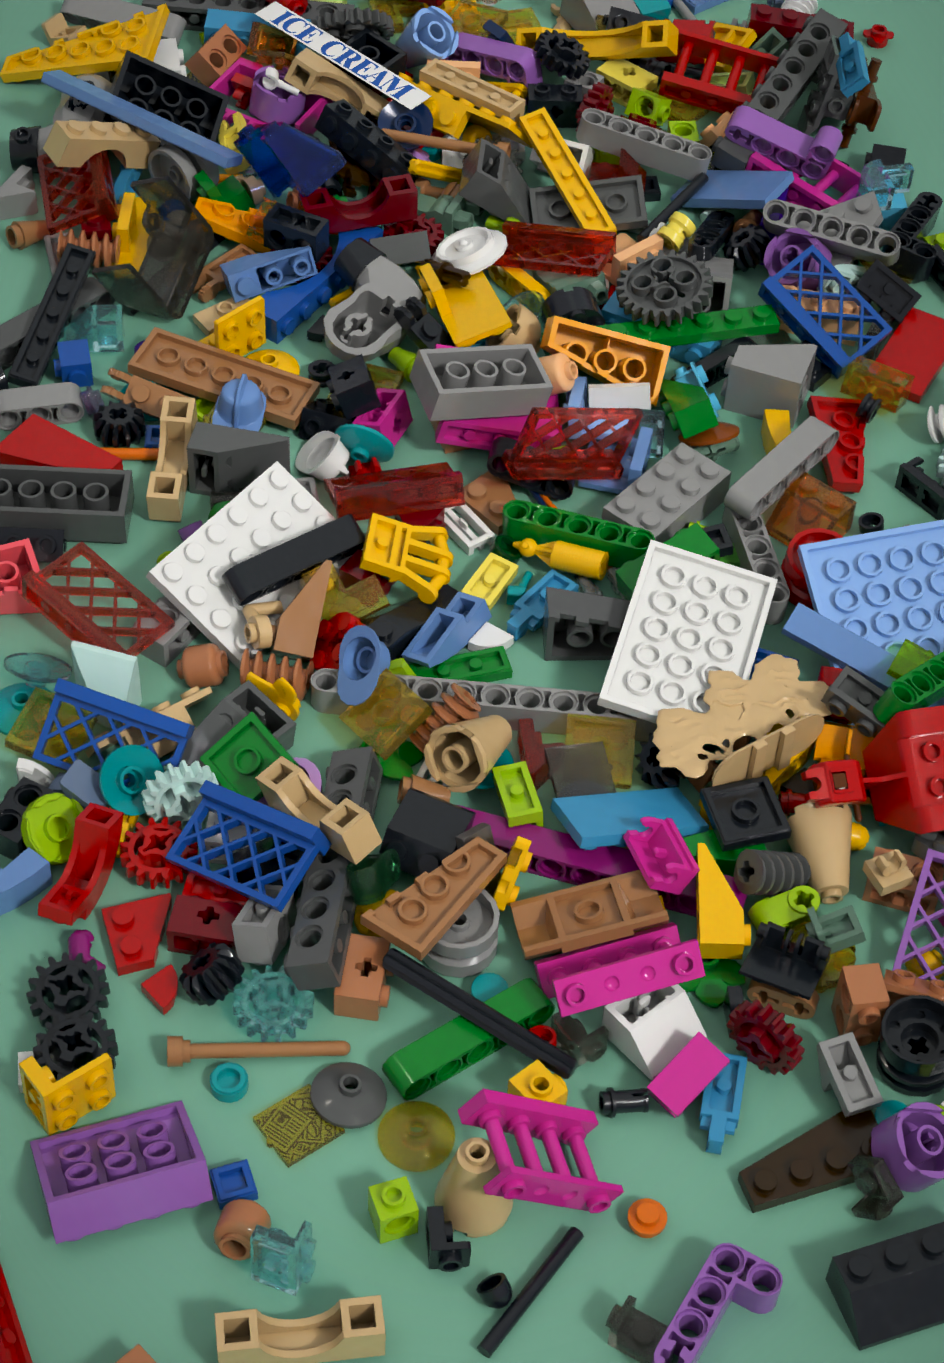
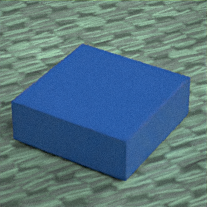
(233, 1183)

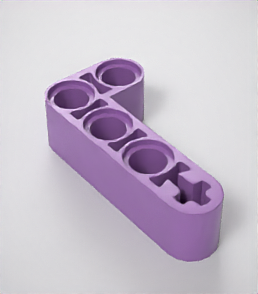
(500, 59)
(784, 144)
(722, 1288)

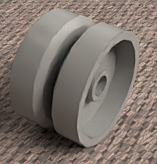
(181, 168)
(469, 942)

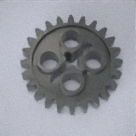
(349, 22)
(664, 288)

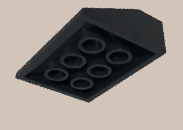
(168, 96)

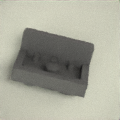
(854, 699)

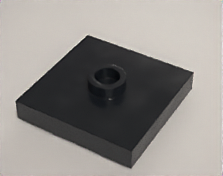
(745, 813)

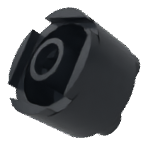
(574, 305)

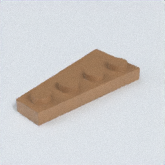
(436, 899)

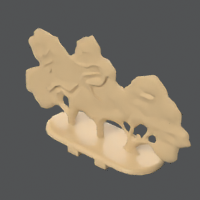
(742, 710)

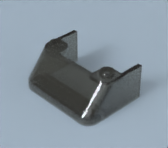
(173, 258)

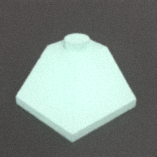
(107, 673)

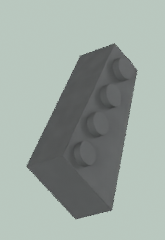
(581, 625)

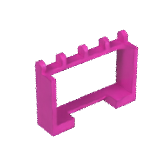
(313, 104)

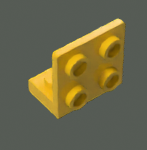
(240, 329)
(64, 1101)

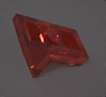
(626, 167)
(532, 751)

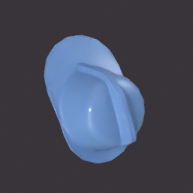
(240, 405)
(360, 664)

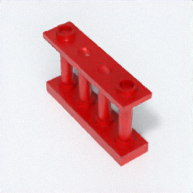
(700, 92)

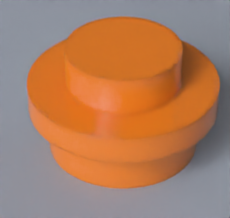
(647, 1218)

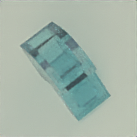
(885, 181)

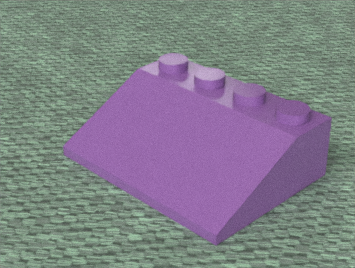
(121, 1171)

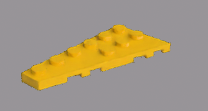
(94, 49)

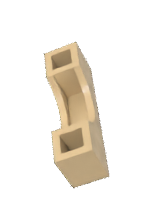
(318, 76)
(76, 141)
(170, 479)
(345, 824)
(344, 1332)

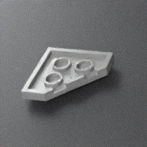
(859, 209)

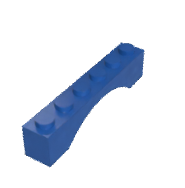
(292, 305)

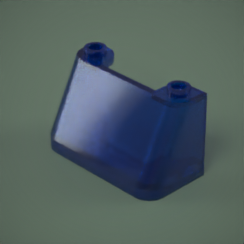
(288, 157)

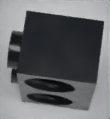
(293, 228)
(11, 812)

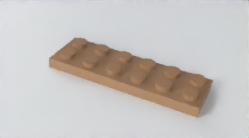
(206, 369)

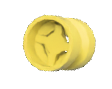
(676, 231)

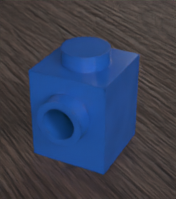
(74, 362)

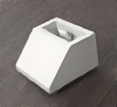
(652, 1027)

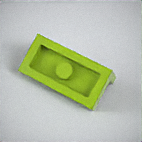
(517, 794)

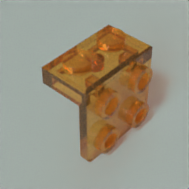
(271, 46)

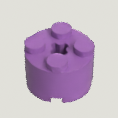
(275, 103)
(789, 246)
(912, 1145)

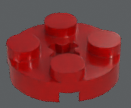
(330, 637)

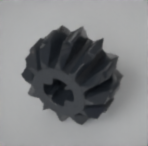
(747, 247)
(119, 424)
(651, 771)
(211, 974)

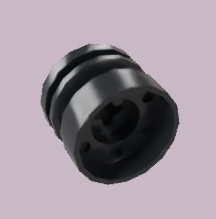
(912, 1046)

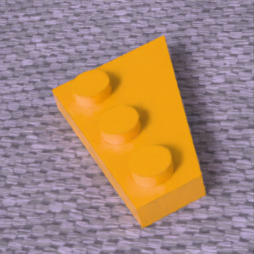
(229, 221)

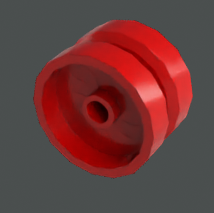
(792, 567)

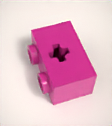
(391, 418)

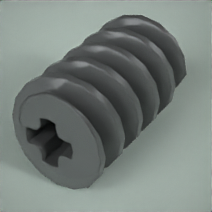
(770, 871)

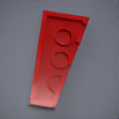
(845, 461)

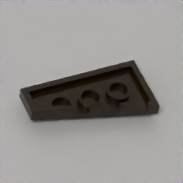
(809, 1163)

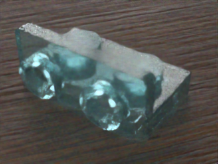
(282, 1260)

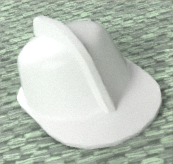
(323, 456)

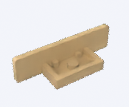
(177, 711)

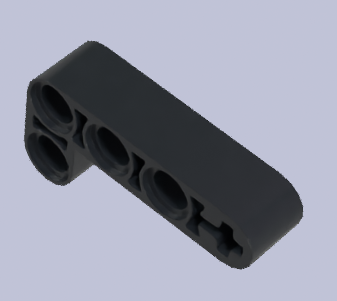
(917, 221)

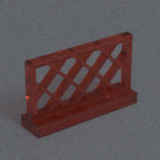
(100, 192)
(557, 248)
(570, 461)
(396, 491)
(73, 619)

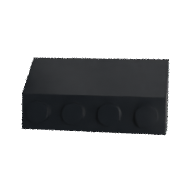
(891, 1286)

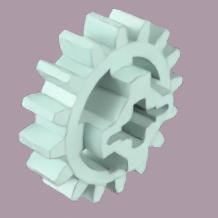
(176, 791)

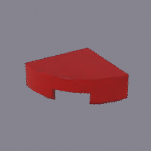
(162, 988)

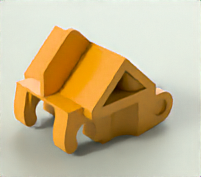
(839, 740)

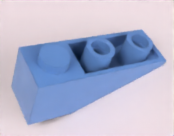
(267, 271)

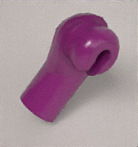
(80, 943)

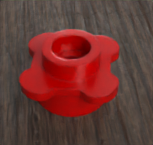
(878, 36)

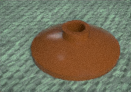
(715, 435)

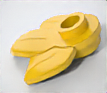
(279, 693)

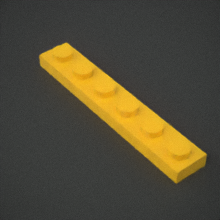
(565, 171)

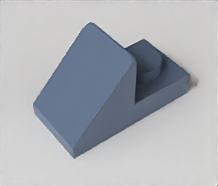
(79, 783)

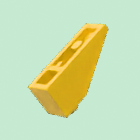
(718, 912)

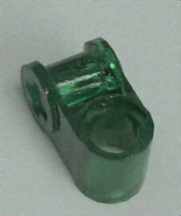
(373, 876)

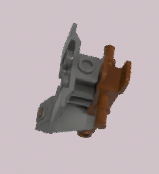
(830, 102)

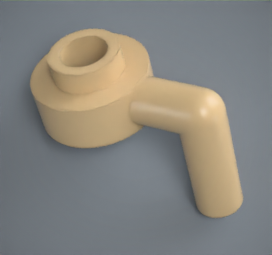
(253, 186)
(259, 629)

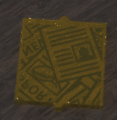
(295, 1127)

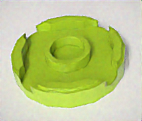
(49, 826)

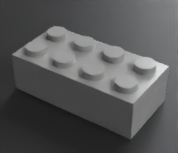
(480, 381)
(671, 494)

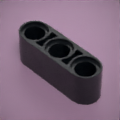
(551, 488)

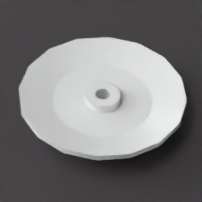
(472, 249)

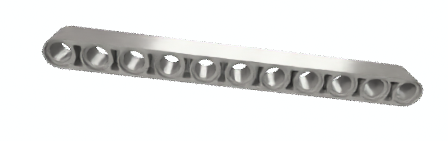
(513, 702)

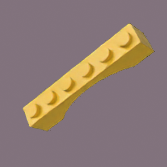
(639, 40)

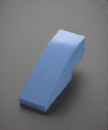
(447, 630)
(23, 880)

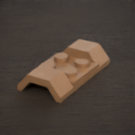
(587, 915)

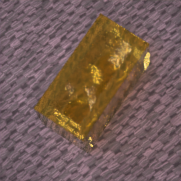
(879, 379)

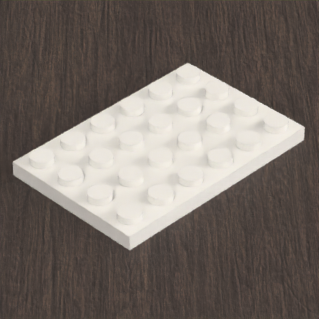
(256, 520)
(680, 625)

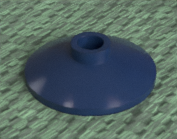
(396, 116)

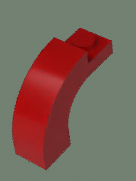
(88, 867)

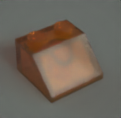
(810, 505)

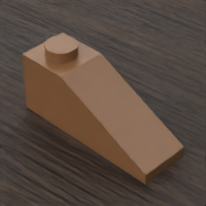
(298, 625)

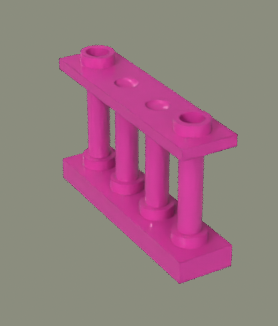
(802, 193)
(619, 969)
(553, 1125)

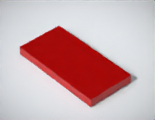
(916, 350)

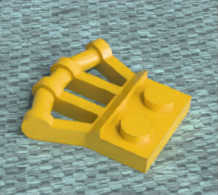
(387, 549)

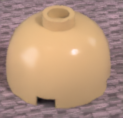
(525, 329)

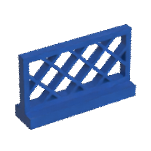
(803, 321)
(113, 709)
(267, 823)

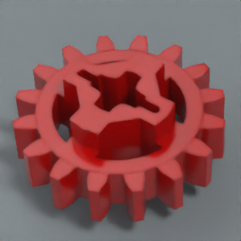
(153, 845)

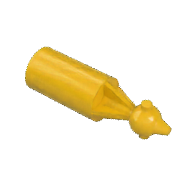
(567, 557)

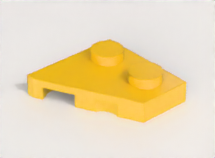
(517, 861)

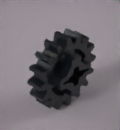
(562, 54)
(65, 988)
(73, 1044)

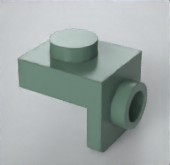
(837, 929)

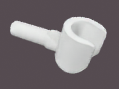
(271, 84)

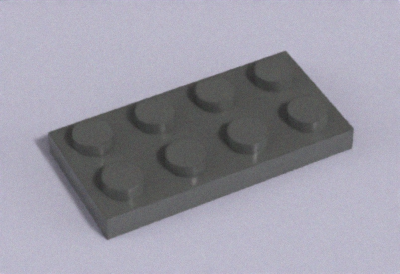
(620, 196)

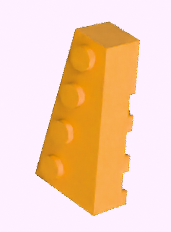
(607, 353)

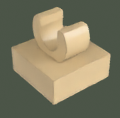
(888, 872)

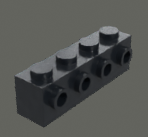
(363, 141)

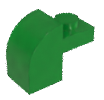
(227, 191)

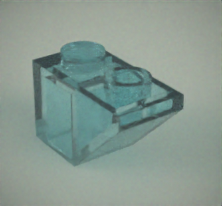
(100, 326)

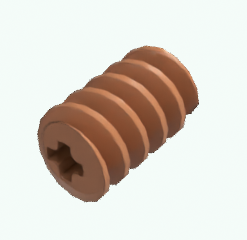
(105, 250)
(270, 671)
(456, 709)

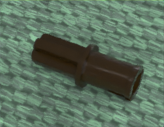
(447, 273)

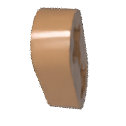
(783, 1001)

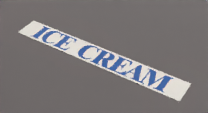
(343, 55)

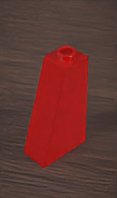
(46, 444)

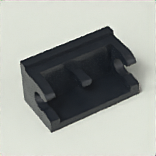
(921, 488)

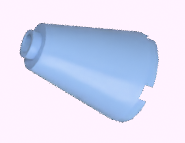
(428, 37)

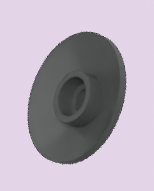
(346, 1106)

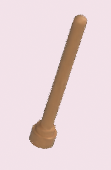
(438, 142)
(182, 1051)

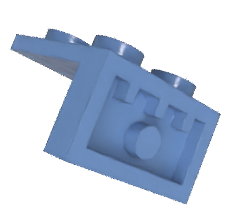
(633, 462)

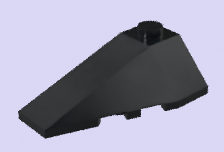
(401, 622)

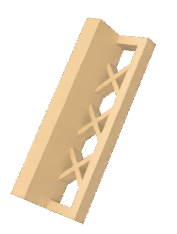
(477, 91)

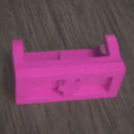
(662, 855)
(687, 1075)

